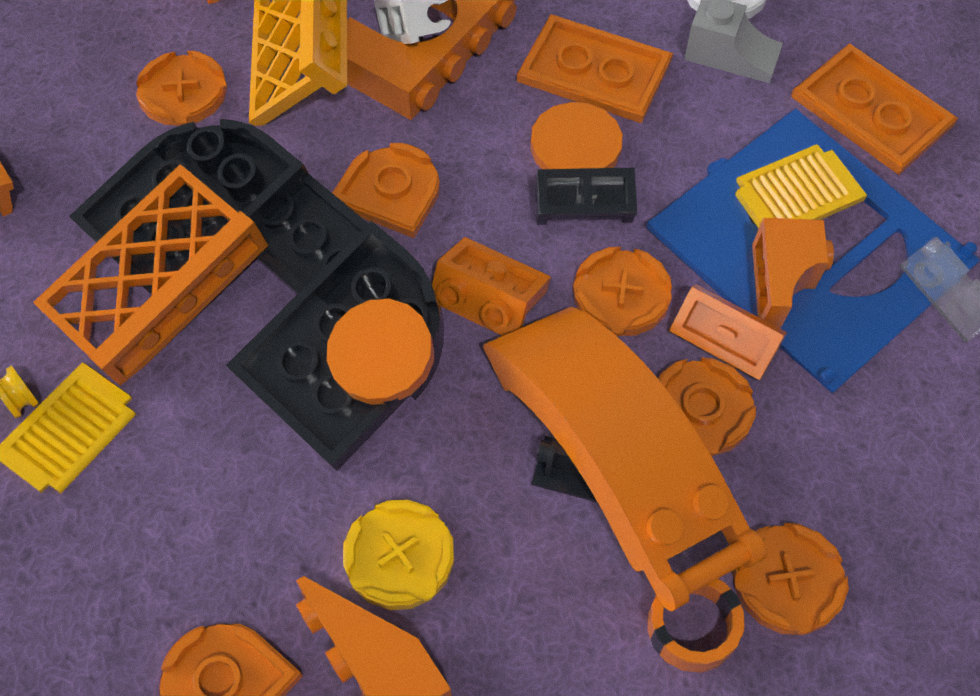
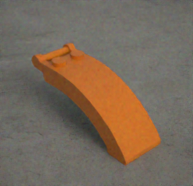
(629, 448)

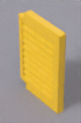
(799, 187)
(67, 430)

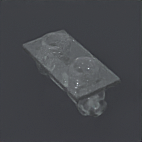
(946, 285)

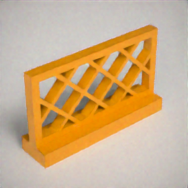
(321, 54)

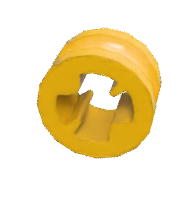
(15, 392)

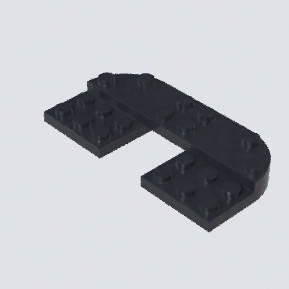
(313, 248)

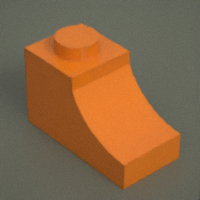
(787, 259)

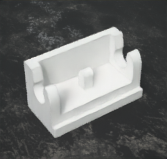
(407, 19)

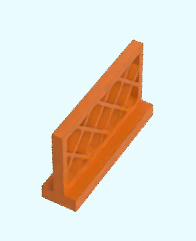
(175, 294)

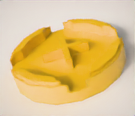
(398, 554)

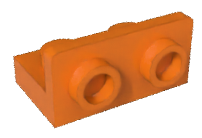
(487, 286)

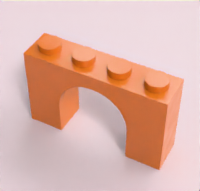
(412, 74)

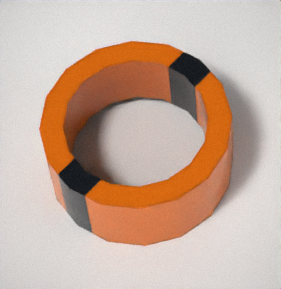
(698, 661)

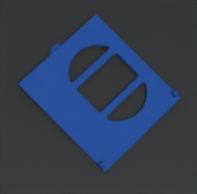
(824, 330)

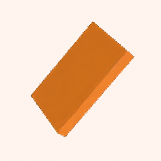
(595, 68)
(874, 108)

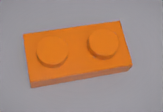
(727, 331)

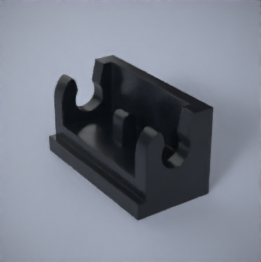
(586, 193)

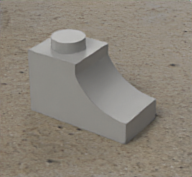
(729, 42)

